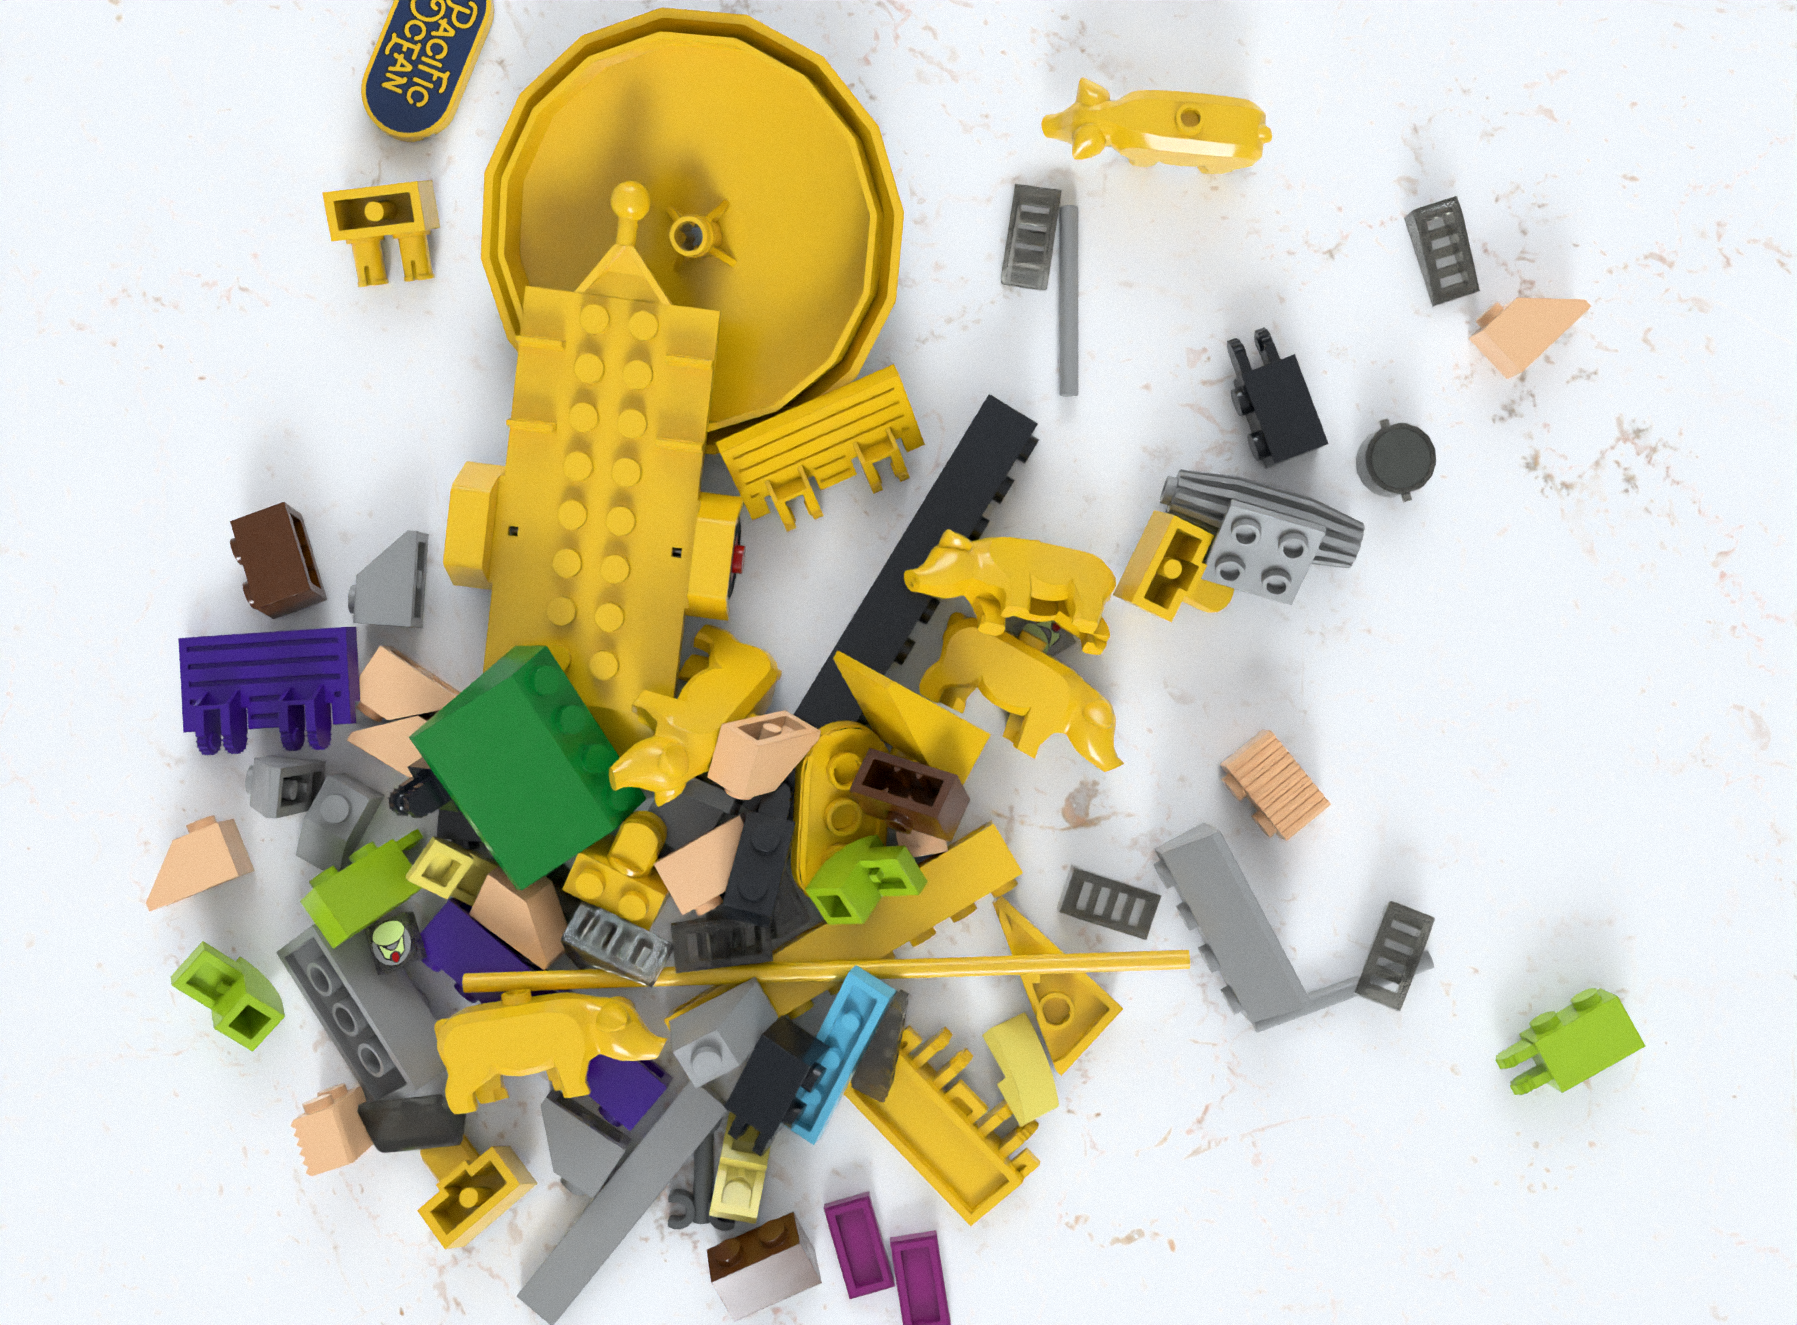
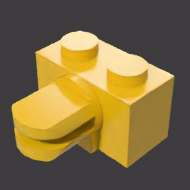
(1169, 570)
(621, 871)
(471, 1189)

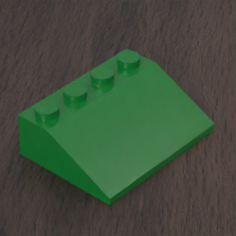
(526, 765)

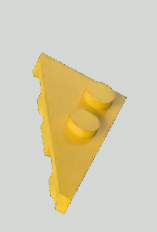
(1067, 1005)

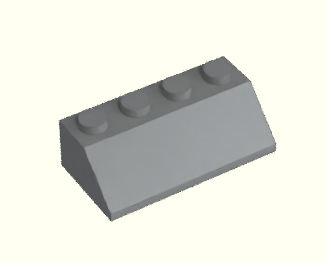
(1231, 925)
(372, 1018)

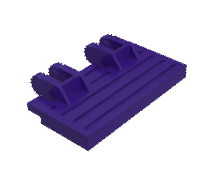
(271, 682)

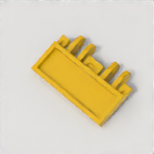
(820, 442)
(940, 1130)

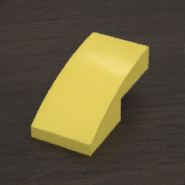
(451, 870)
(1028, 1079)
(739, 1177)

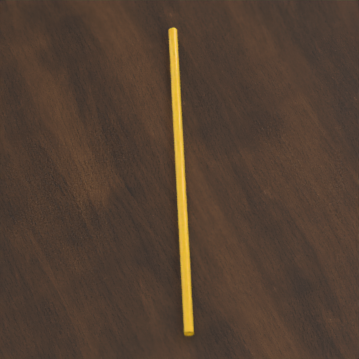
(838, 971)

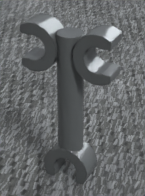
(699, 1203)

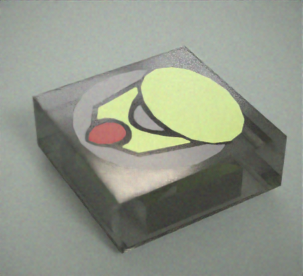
(1055, 637)
(395, 943)

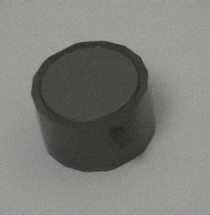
(1396, 460)

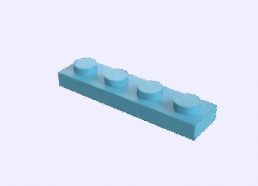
(848, 1033)

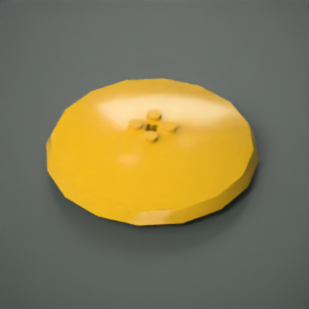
(727, 138)

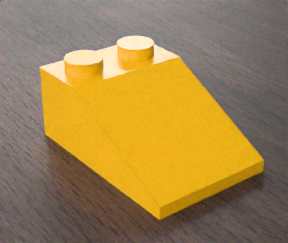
(913, 723)

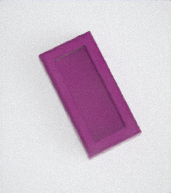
(859, 1245)
(920, 1279)

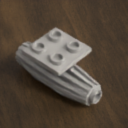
(1261, 532)

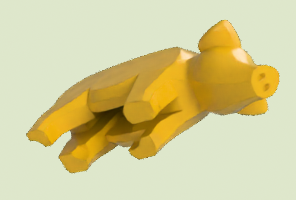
(1163, 128)
(1022, 581)
(1029, 683)
(720, 689)
(537, 1035)

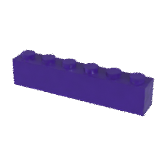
(464, 945)

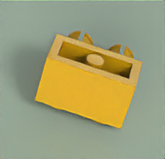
(369, 213)

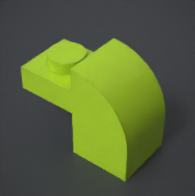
(858, 877)
(238, 994)

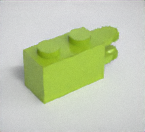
(363, 891)
(1573, 1043)

